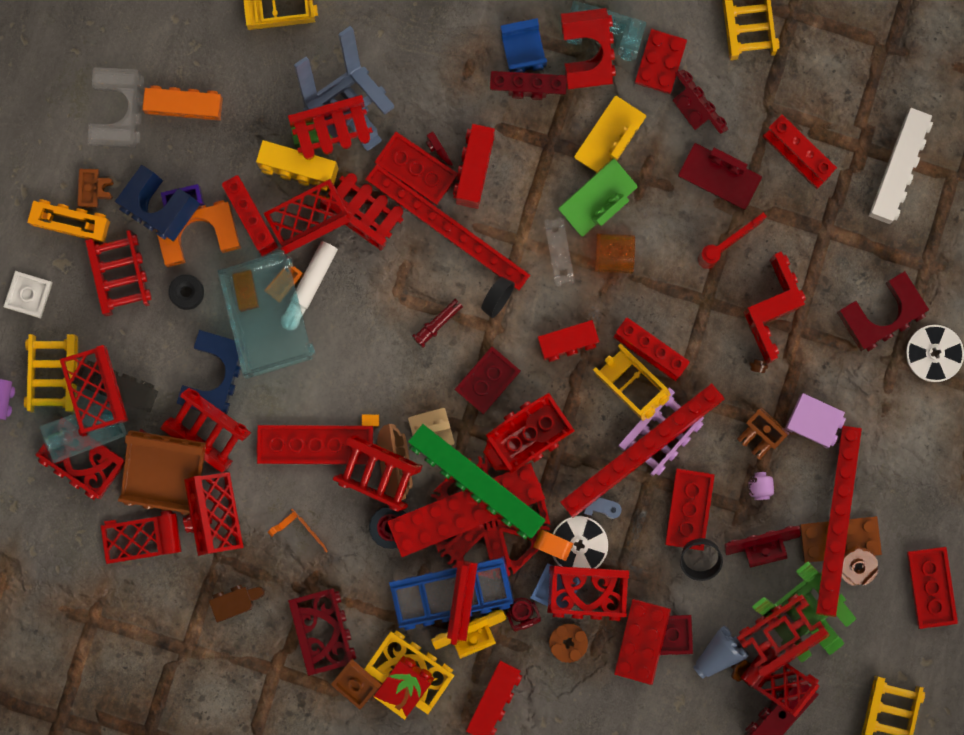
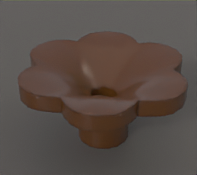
(739, 669)

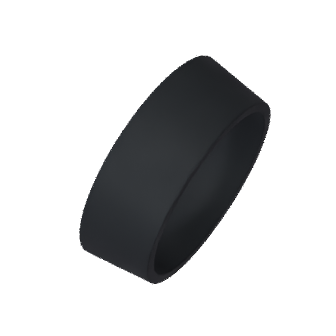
(497, 297)
(701, 575)

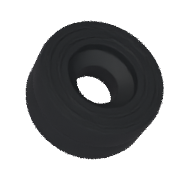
(186, 302)

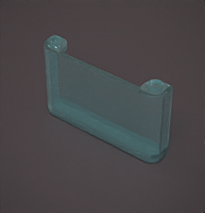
(275, 331)

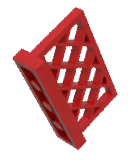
(319, 228)
(110, 384)
(201, 514)
(462, 601)

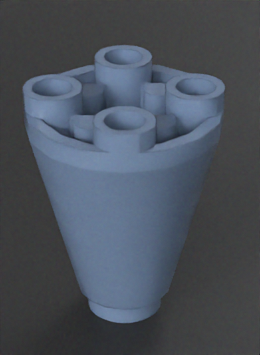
(720, 654)

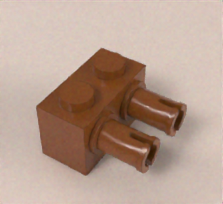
(768, 428)

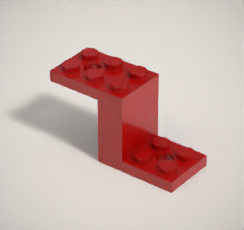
(774, 307)

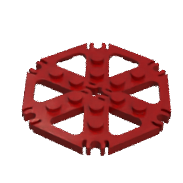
(493, 536)

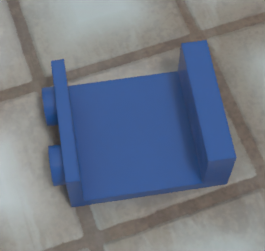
(523, 46)

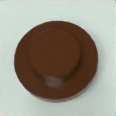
(758, 366)

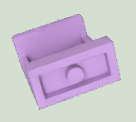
(815, 420)

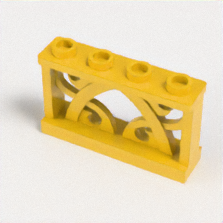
(383, 670)

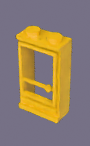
(255, 17)
(617, 366)

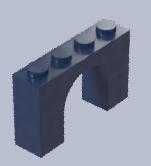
(168, 220)
(227, 352)

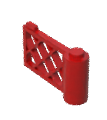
(711, 254)
(166, 537)
(756, 681)

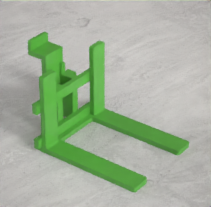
(811, 581)

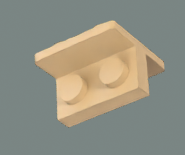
(435, 421)

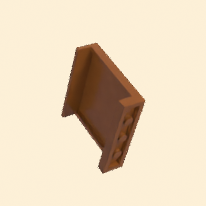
(157, 471)

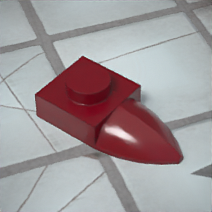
(435, 145)

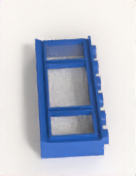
(431, 595)

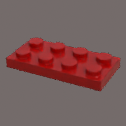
(416, 168)
(689, 508)
(932, 587)
(642, 641)

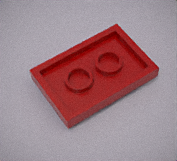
(660, 61)

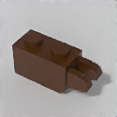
(234, 603)

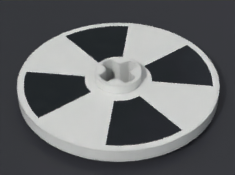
(942, 340)
(592, 537)

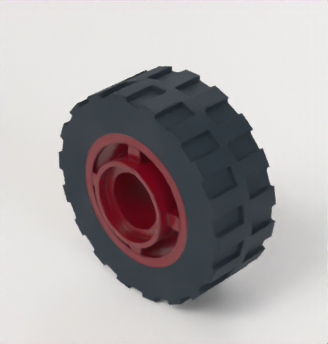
(377, 527)

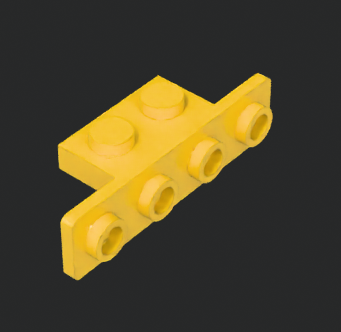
(478, 635)

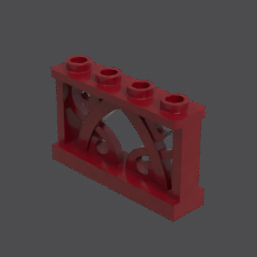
(300, 614)

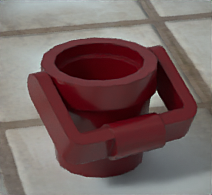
(521, 612)

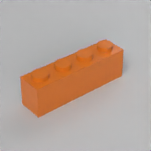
(182, 103)

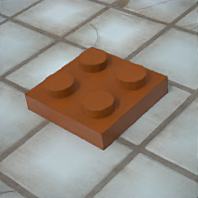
(356, 684)

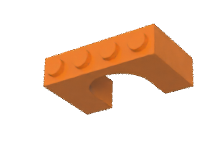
(220, 217)

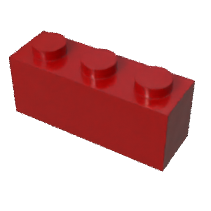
(568, 341)

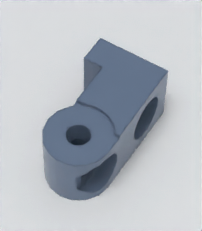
(608, 508)

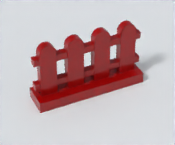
(335, 111)
(362, 226)

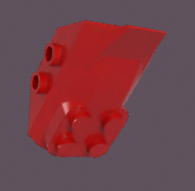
(527, 434)

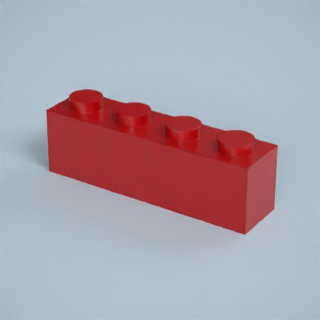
(493, 700)

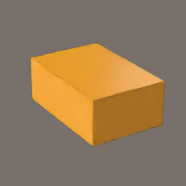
(370, 420)

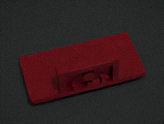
(720, 175)

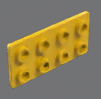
(610, 134)

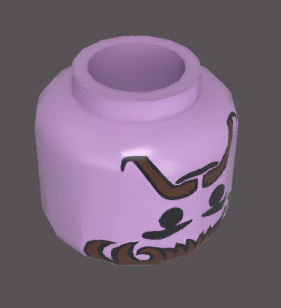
(761, 486)

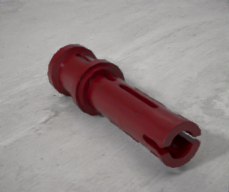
(430, 329)

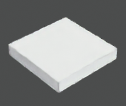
(28, 294)

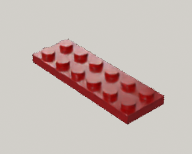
(309, 444)

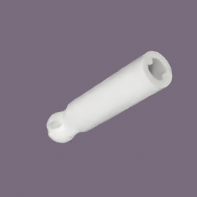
(314, 274)

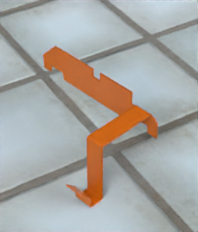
(287, 521)

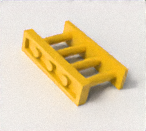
(732, 29)
(69, 345)
(876, 706)

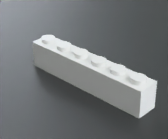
(900, 166)

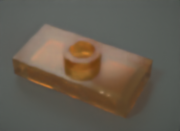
(245, 290)

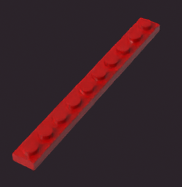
(447, 226)
(642, 450)
(839, 521)

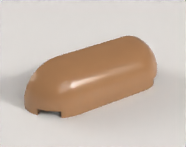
(392, 440)

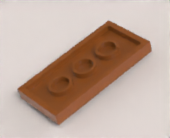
(861, 532)

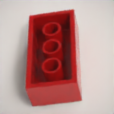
(475, 166)

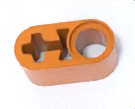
(553, 545)

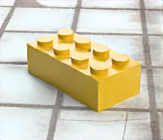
(290, 164)

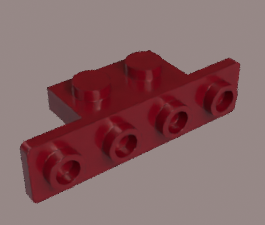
(528, 84)
(695, 106)
(764, 547)

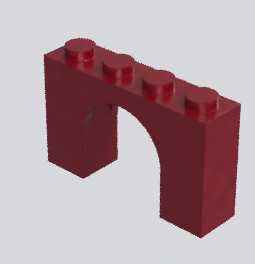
(910, 307)

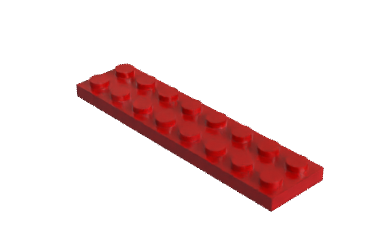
(458, 513)

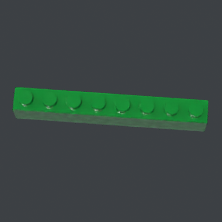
(476, 481)

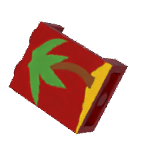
(404, 687)

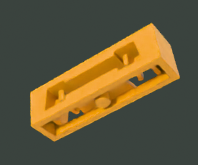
(38, 214)

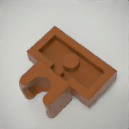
(92, 188)

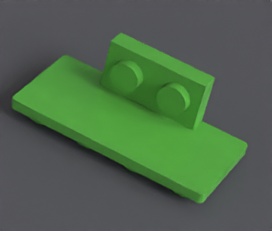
(598, 198)

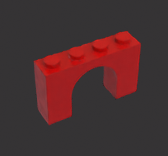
(592, 25)

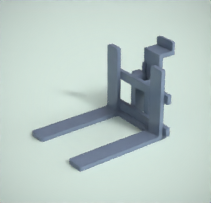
(353, 74)

